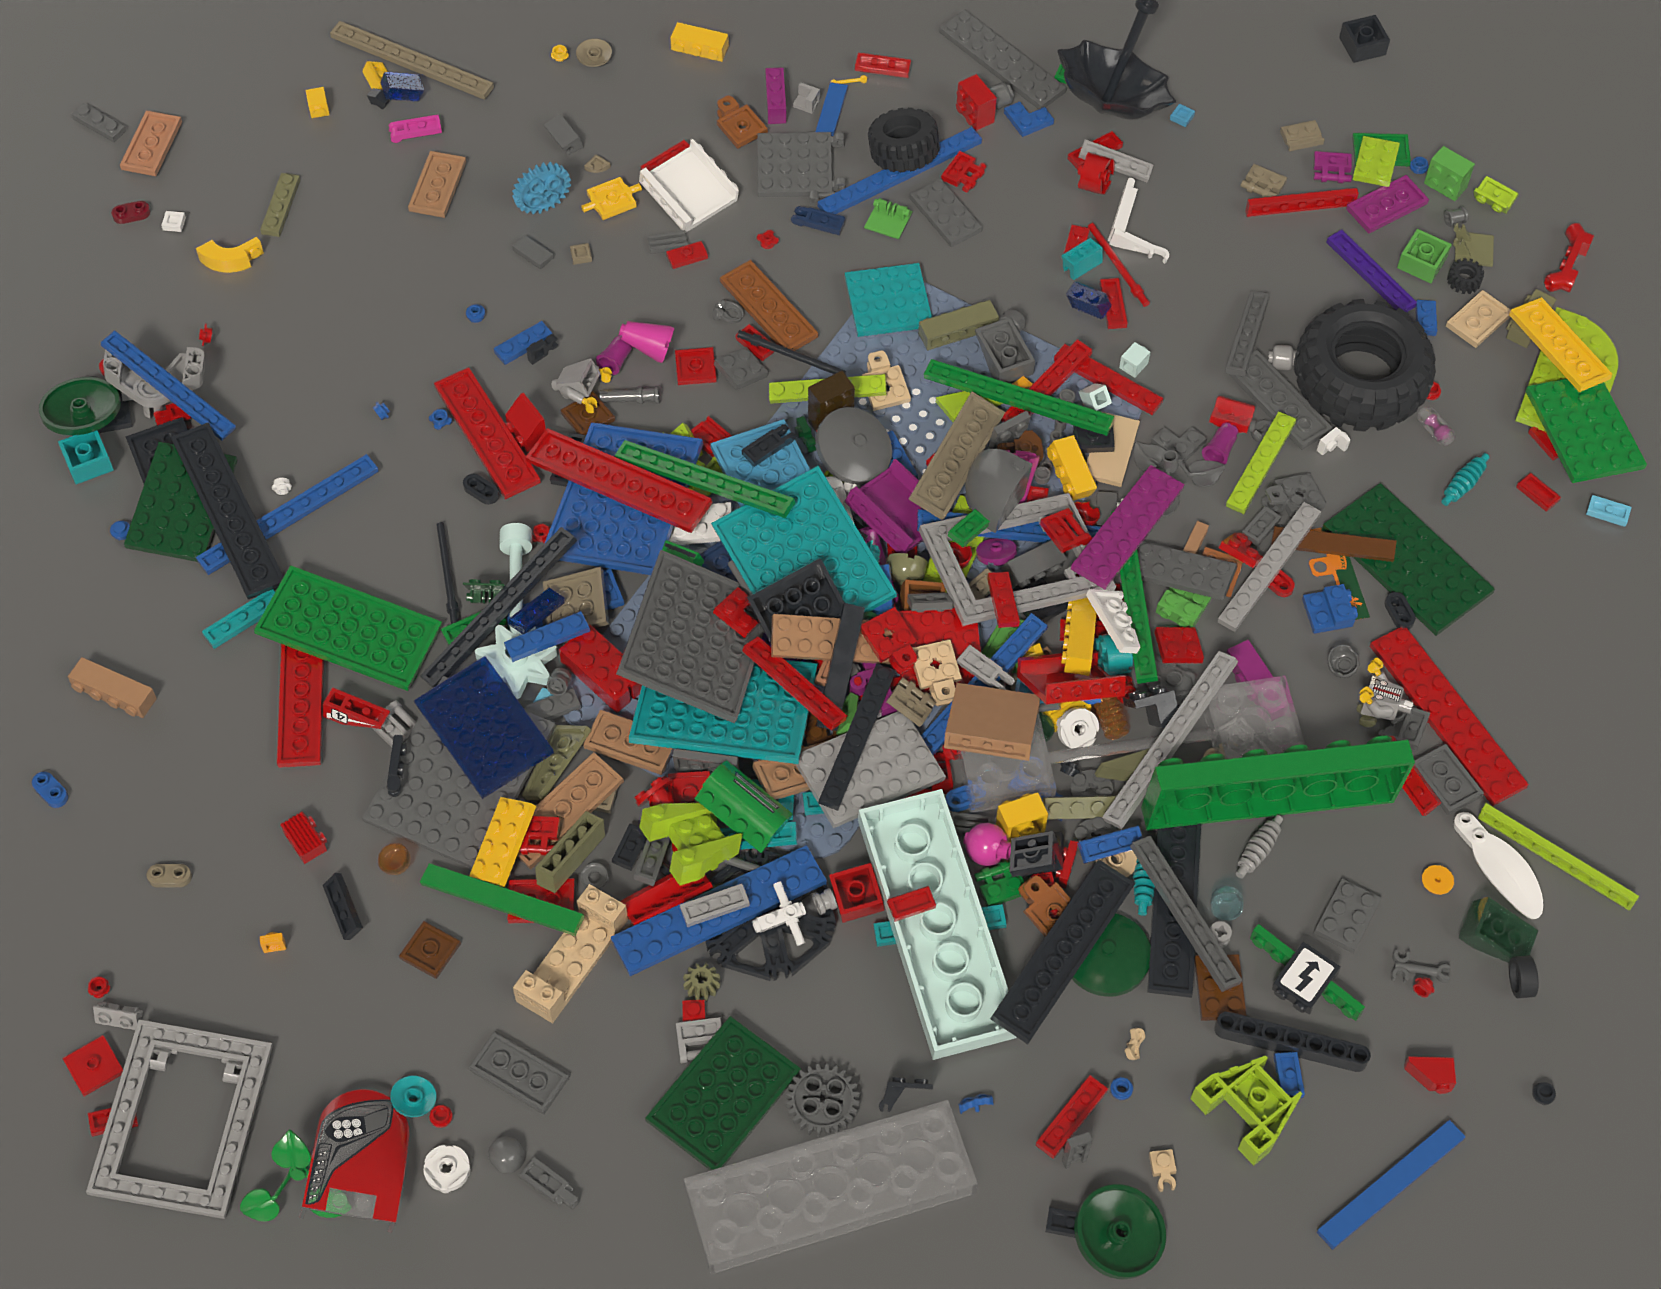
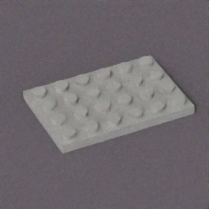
(889, 769)

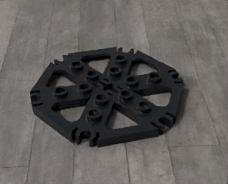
(772, 940)

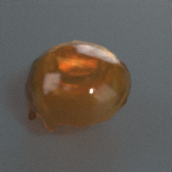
(394, 859)

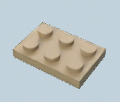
(1478, 319)

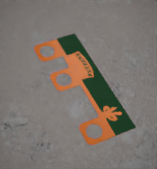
(1343, 574)

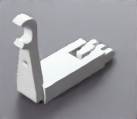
(1126, 240)

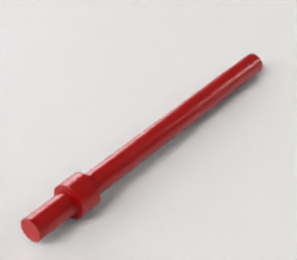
(1136, 289)

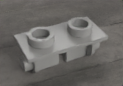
(110, 1015)

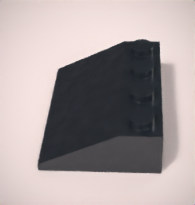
(798, 593)

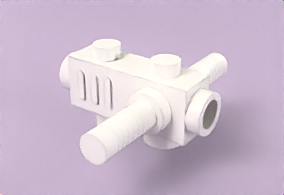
(786, 914)

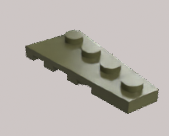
(565, 743)

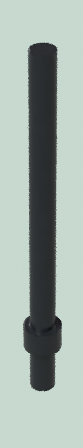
(756, 340)
(452, 605)

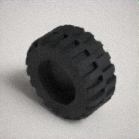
(903, 139)

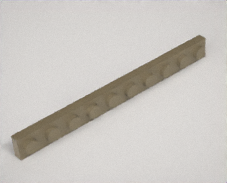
(412, 60)

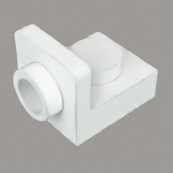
(1332, 439)

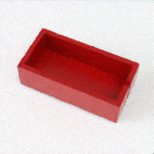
(596, 665)

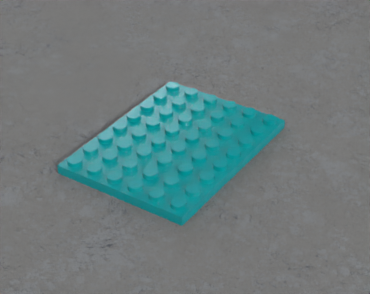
(816, 527)
(767, 726)

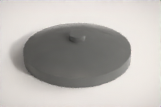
(853, 445)

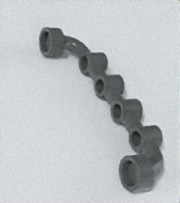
(1043, 473)

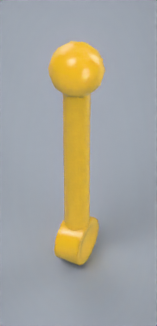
(863, 79)

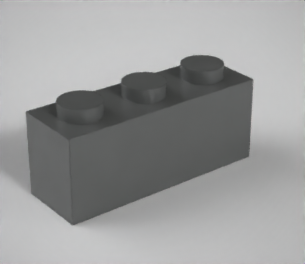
(1034, 564)

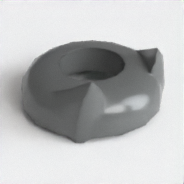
(591, 868)

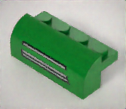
(743, 805)

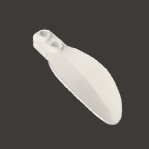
(1502, 866)

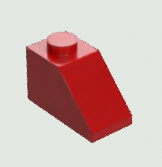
(1433, 1072)

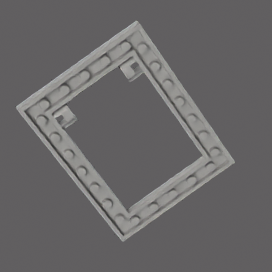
(974, 611)
(163, 1040)

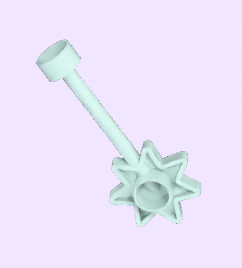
(516, 541)

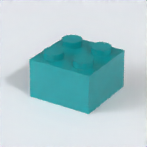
(85, 456)

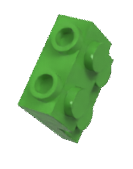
(1182, 607)

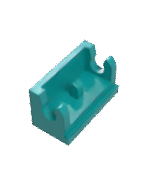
(1082, 258)

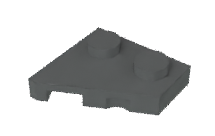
(1408, 727)

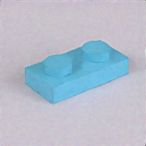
(1608, 510)

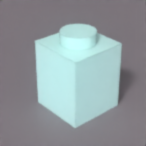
(1134, 359)
(1095, 396)

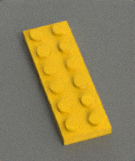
(1560, 344)

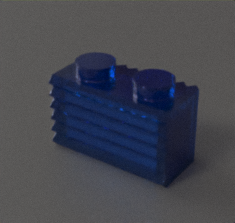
(402, 86)
(1088, 300)

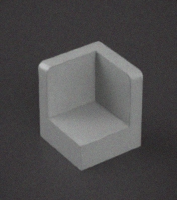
(807, 98)

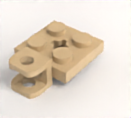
(898, 391)
(940, 679)

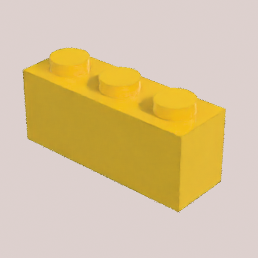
(699, 42)
(1071, 468)

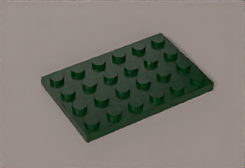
(169, 512)
(723, 1095)

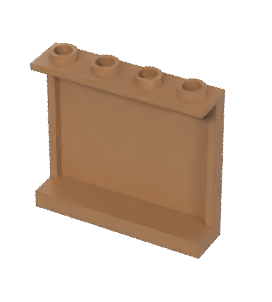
(992, 721)

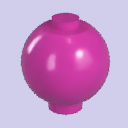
(987, 844)

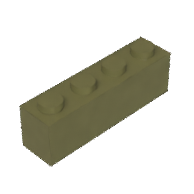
(956, 324)
(570, 852)

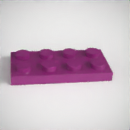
(1387, 204)

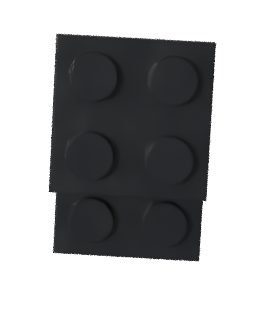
(1158, 701)
(1036, 853)

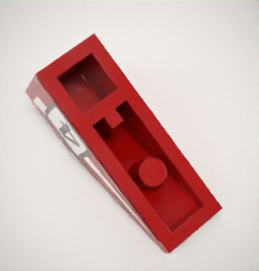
(353, 711)

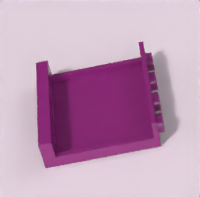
(887, 507)

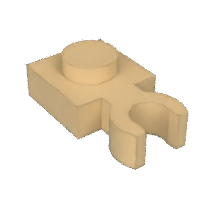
(1164, 1166)

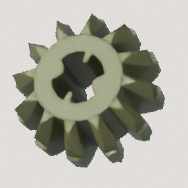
(700, 989)

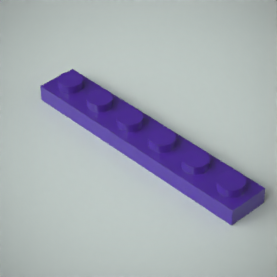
(1371, 271)

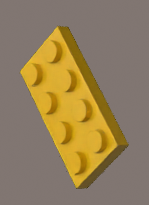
(502, 841)

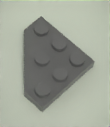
(1169, 676)

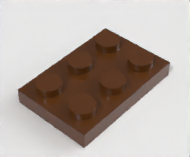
(1211, 998)

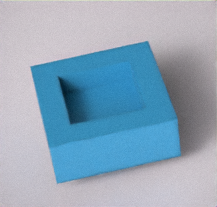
(1182, 115)

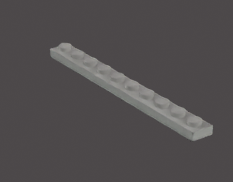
(1170, 738)

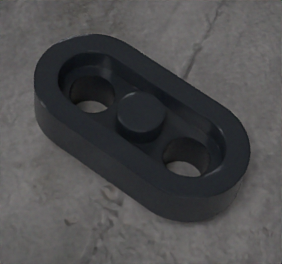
(482, 489)
(1401, 611)

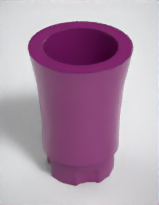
(614, 355)
(1221, 444)

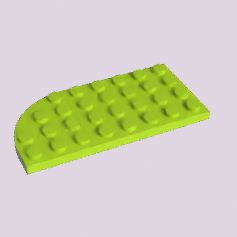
(1546, 371)

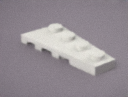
(1113, 615)

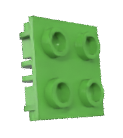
(888, 218)

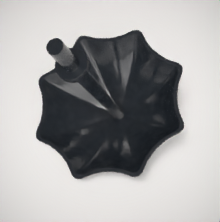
(1116, 78)

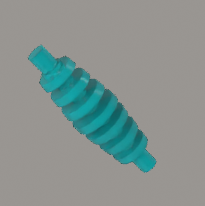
(1465, 479)
(1142, 889)

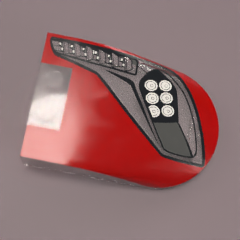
(358, 1158)

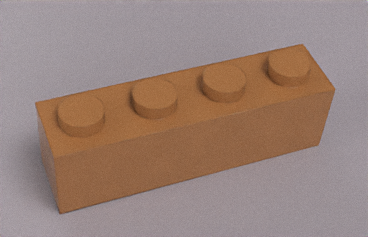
(112, 688)

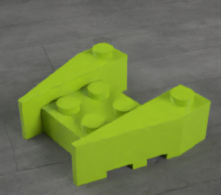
(695, 836)
(1255, 1099)

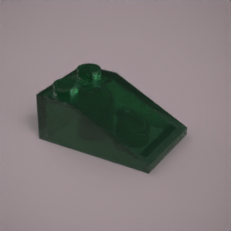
(1497, 931)

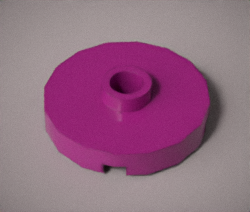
(996, 551)

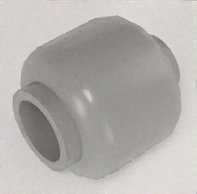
(1282, 357)

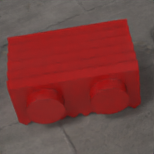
(303, 837)

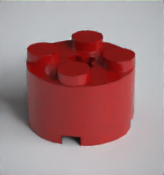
(1096, 173)

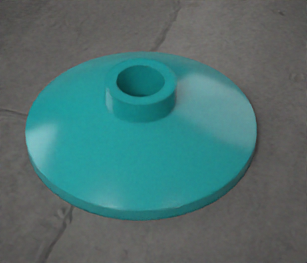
(415, 1088)

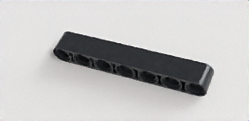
(1302, 1038)

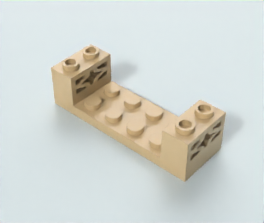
(572, 956)

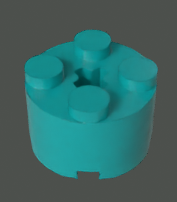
(1110, 658)

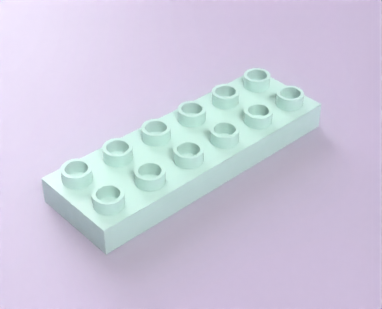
(946, 948)

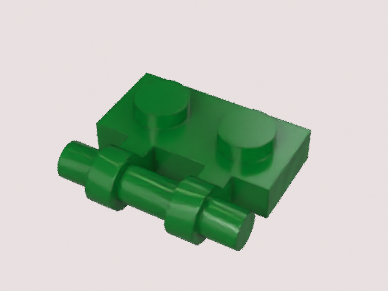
(1000, 890)

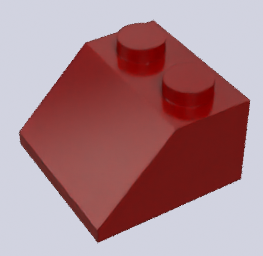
(525, 422)

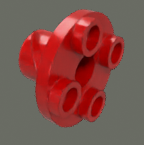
(657, 794)

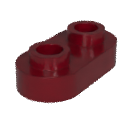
(130, 212)

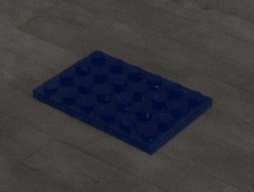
(483, 727)

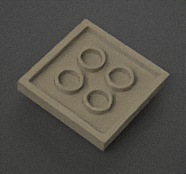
(582, 593)

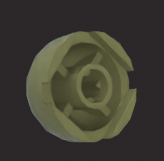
(906, 568)

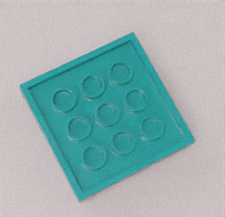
(887, 299)

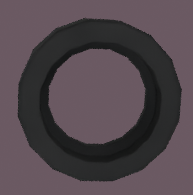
(1523, 977)

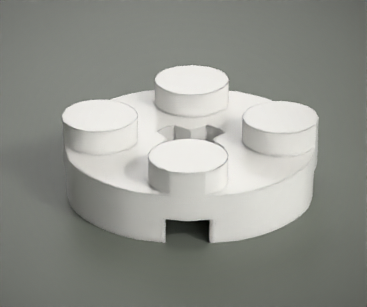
(1067, 723)
(459, 1171)

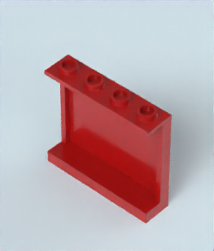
(1049, 682)

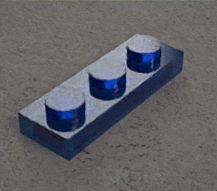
(536, 611)

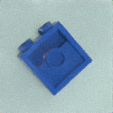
(1330, 609)

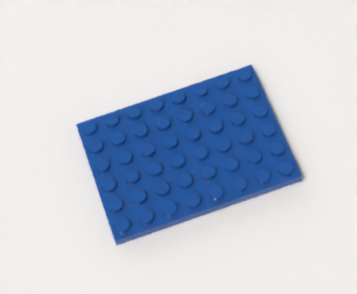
(610, 531)

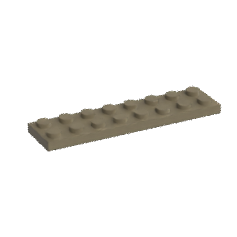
(953, 458)

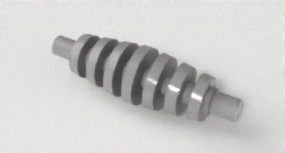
(1259, 846)

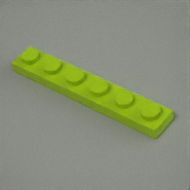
(798, 390)
(1261, 462)

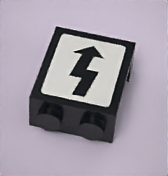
(1305, 978)

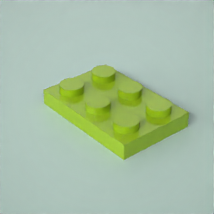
(1376, 161)

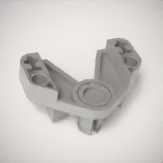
(186, 368)

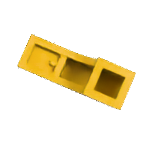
(229, 259)

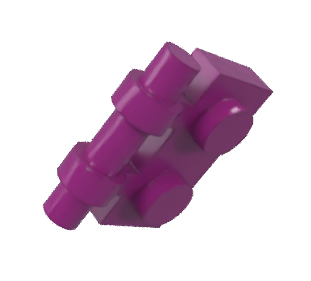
(1332, 162)

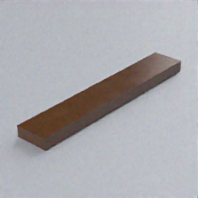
(1345, 545)

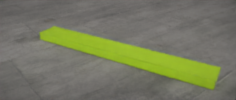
(1558, 857)

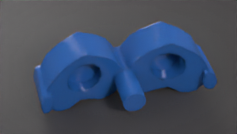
(971, 1102)

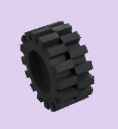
(1461, 283)

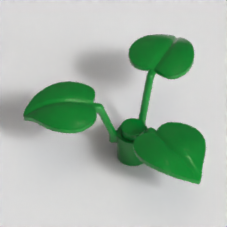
(287, 1153)

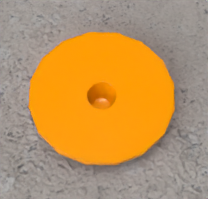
(1437, 879)

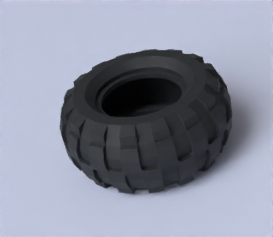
(1369, 330)

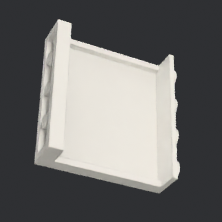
(690, 187)

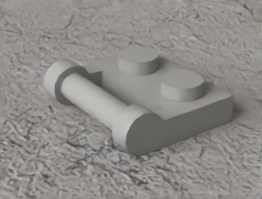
(392, 727)
(695, 1033)

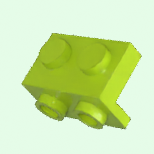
(1496, 195)

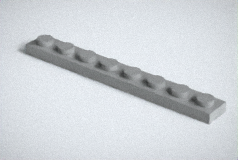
(1269, 567)

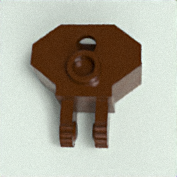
(1028, 441)

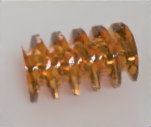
(1111, 718)

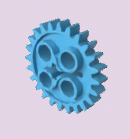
(541, 188)

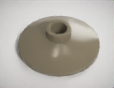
(593, 52)

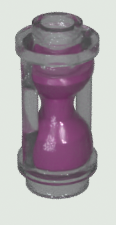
(1442, 432)

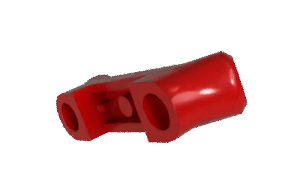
(1566, 277)

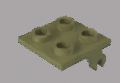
(1473, 246)

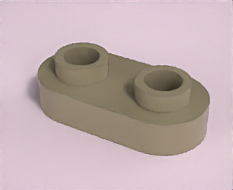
(168, 876)

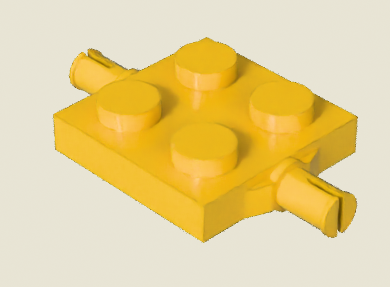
(611, 198)

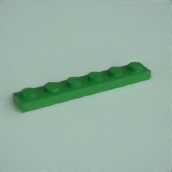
(1282, 953)

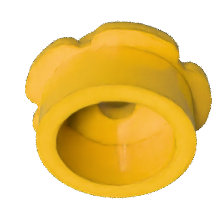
(559, 53)

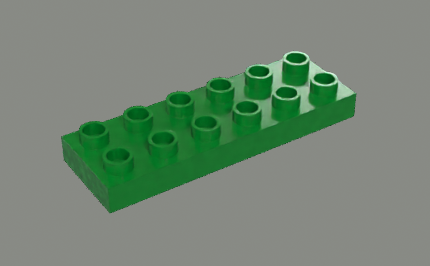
(1276, 783)

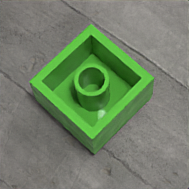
(1449, 173)
(1424, 256)

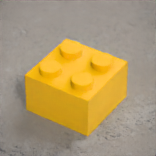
(1022, 816)

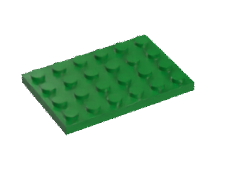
(1585, 430)

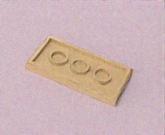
(1111, 466)

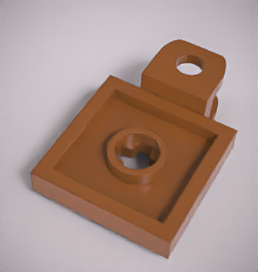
(732, 116)
(1041, 901)

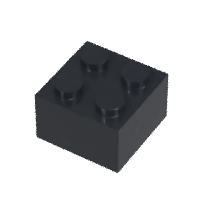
(1364, 38)

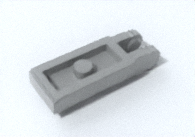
(983, 668)

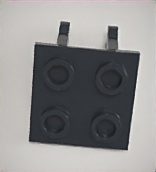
(897, 1086)

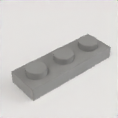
(714, 905)

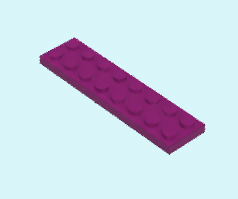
(1127, 527)

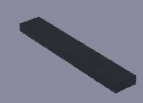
(842, 656)

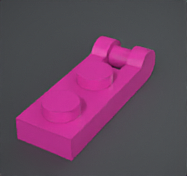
(414, 128)

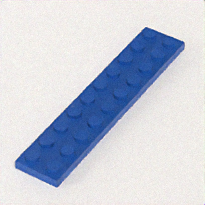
(668, 934)

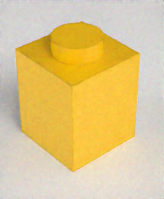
(317, 102)

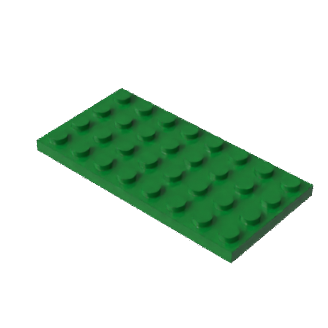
(348, 628)

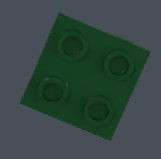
(476, 589)

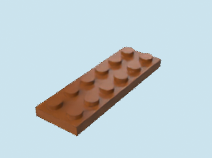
(768, 306)

